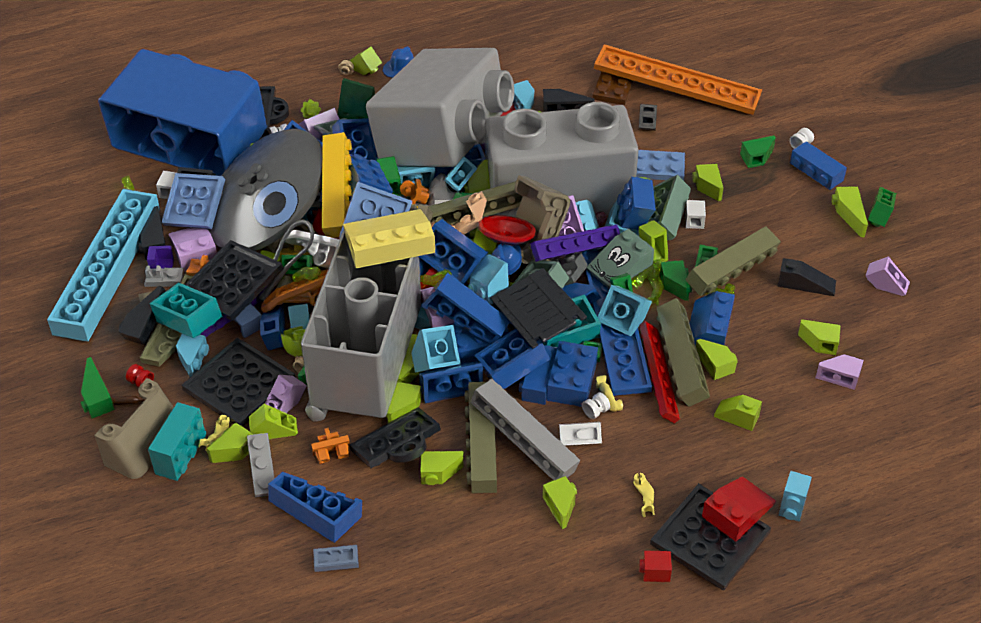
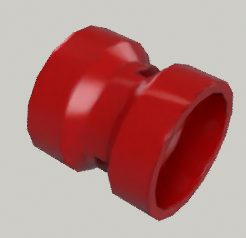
(137, 375)

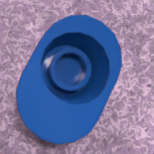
(398, 61)
(509, 254)

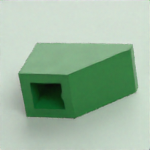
(757, 151)
(391, 172)
(673, 276)

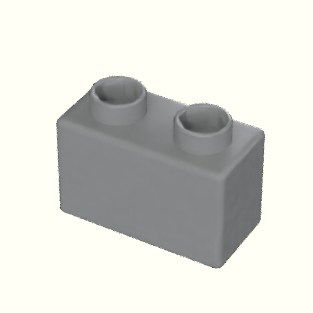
(439, 106)
(572, 151)
(360, 333)

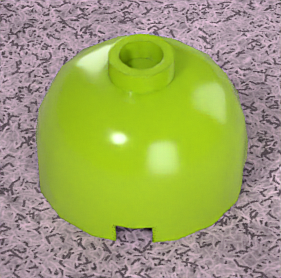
(292, 340)

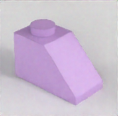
(887, 277)
(840, 370)

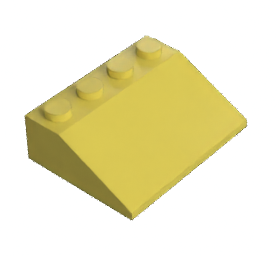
(390, 238)

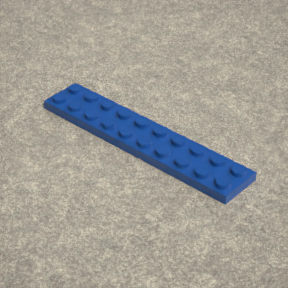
(621, 352)

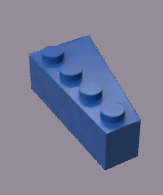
(466, 309)
(316, 507)

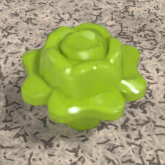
(310, 109)

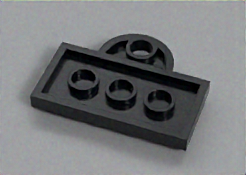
(271, 106)
(396, 439)

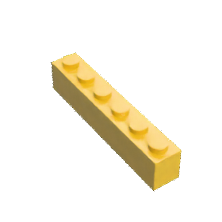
(335, 182)

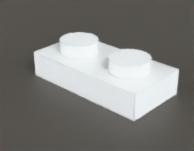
(580, 433)

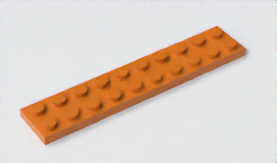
(678, 79)

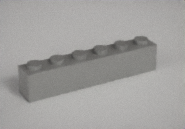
(524, 430)

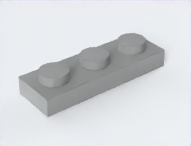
(260, 463)

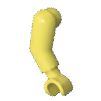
(605, 389)
(221, 425)
(647, 491)

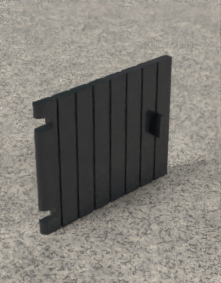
(537, 307)

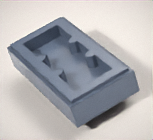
(335, 558)

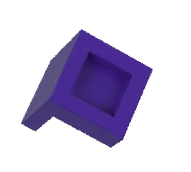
(160, 256)

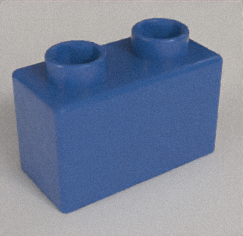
(182, 112)

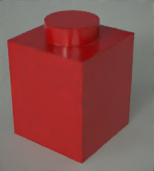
(656, 566)

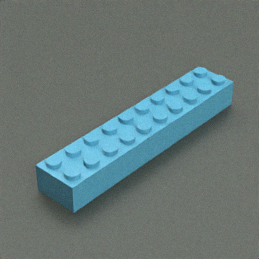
(102, 267)

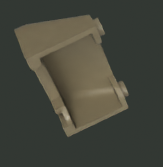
(543, 209)
(127, 446)

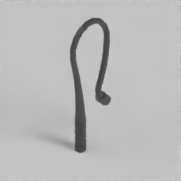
(267, 291)

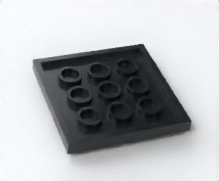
(235, 277)
(235, 381)
(702, 545)

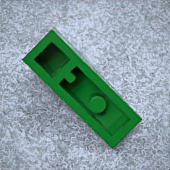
(882, 207)
(94, 392)

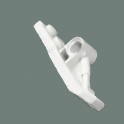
(321, 248)

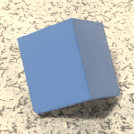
(249, 321)

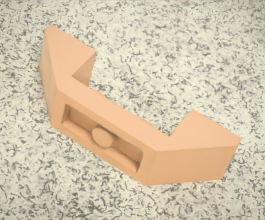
(476, 203)

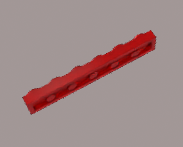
(659, 372)

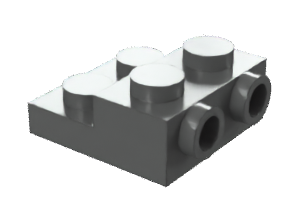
(573, 265)

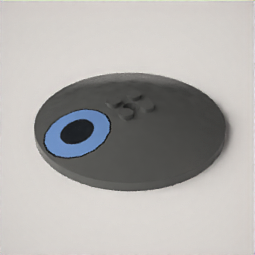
(268, 189)

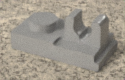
(163, 277)

